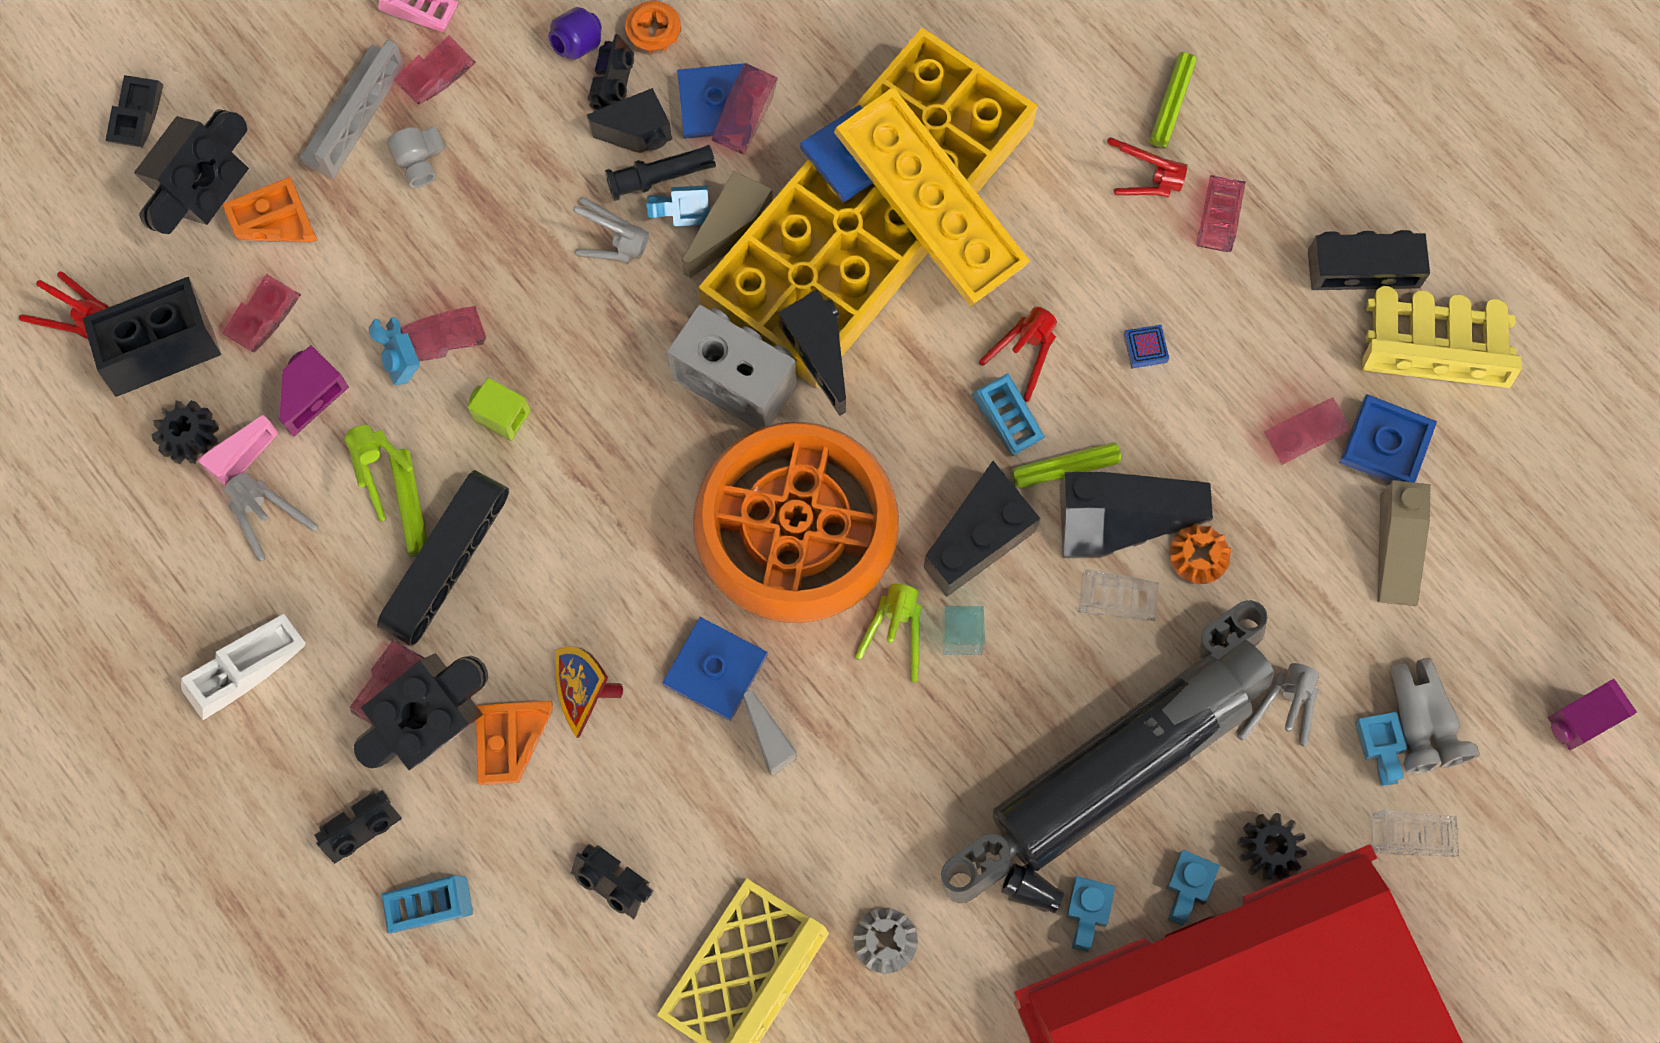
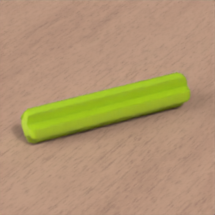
(1173, 100)
(1055, 467)
(409, 505)

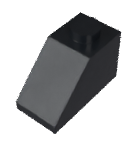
(632, 123)

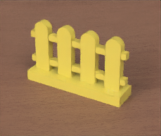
(1439, 358)

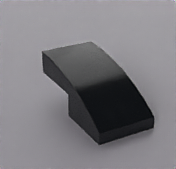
(136, 111)

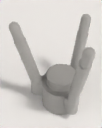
(628, 238)
(248, 497)
(1298, 687)

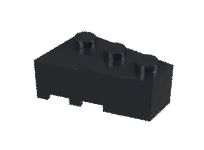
(981, 531)

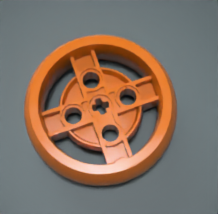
(728, 508)

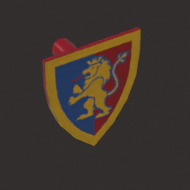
(580, 684)

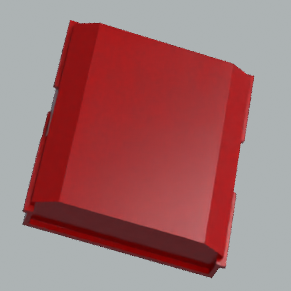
(1291, 965)

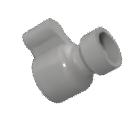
(411, 149)

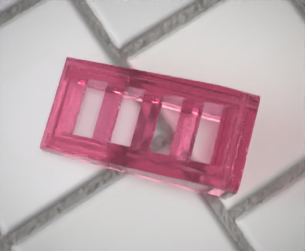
(1218, 234)

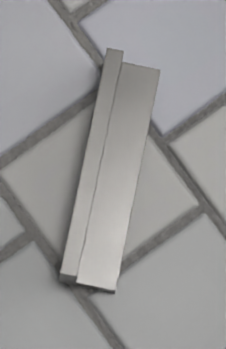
(353, 109)

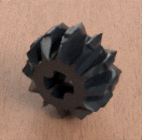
(185, 432)
(1265, 832)

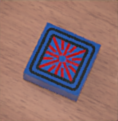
(1146, 346)

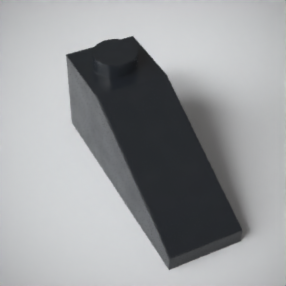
(814, 334)

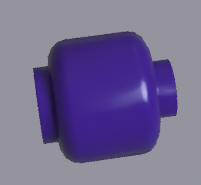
(575, 33)

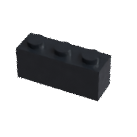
(1368, 260)

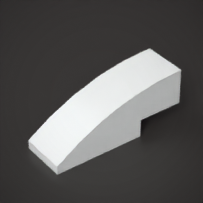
(241, 666)

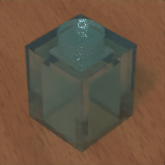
(963, 630)

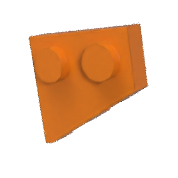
(270, 214)
(508, 739)

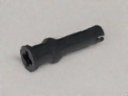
(643, 176)

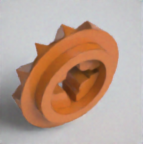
(641, 18)
(1199, 570)

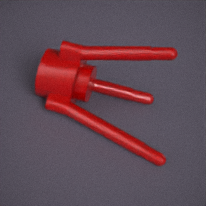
(1167, 172)
(79, 308)
(1033, 329)

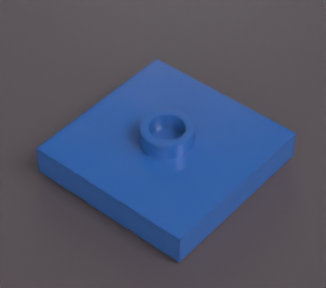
(704, 96)
(835, 161)
(1387, 441)
(715, 668)

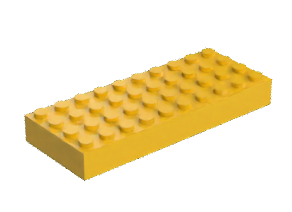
(861, 247)

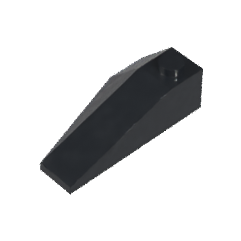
(1122, 510)

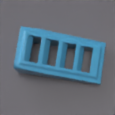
(1012, 396)
(450, 891)

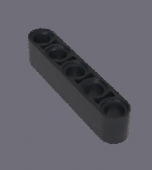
(443, 558)

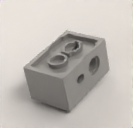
(732, 367)

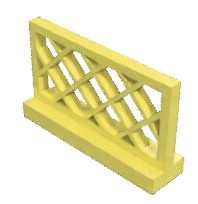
(777, 983)

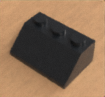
(151, 337)

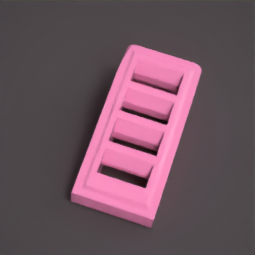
(414, 14)
(239, 450)

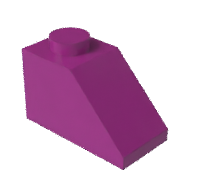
(308, 389)
(1591, 715)

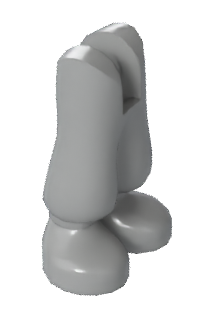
(1427, 713)

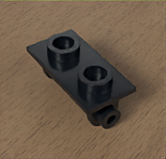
(614, 61)
(344, 836)
(595, 872)

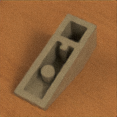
(727, 221)
(1402, 541)

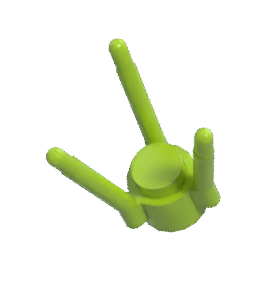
(365, 449)
(899, 605)

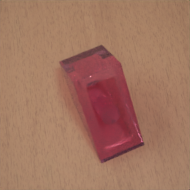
(745, 108)

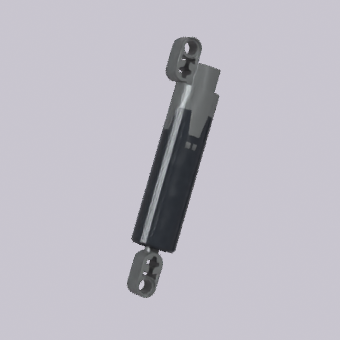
(1125, 756)

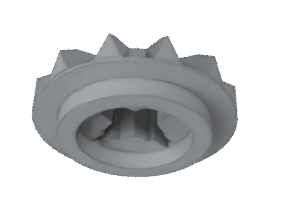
(887, 960)

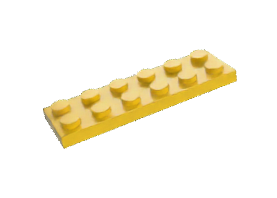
(931, 196)

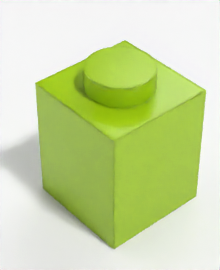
(498, 408)

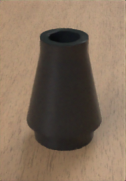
(1031, 889)

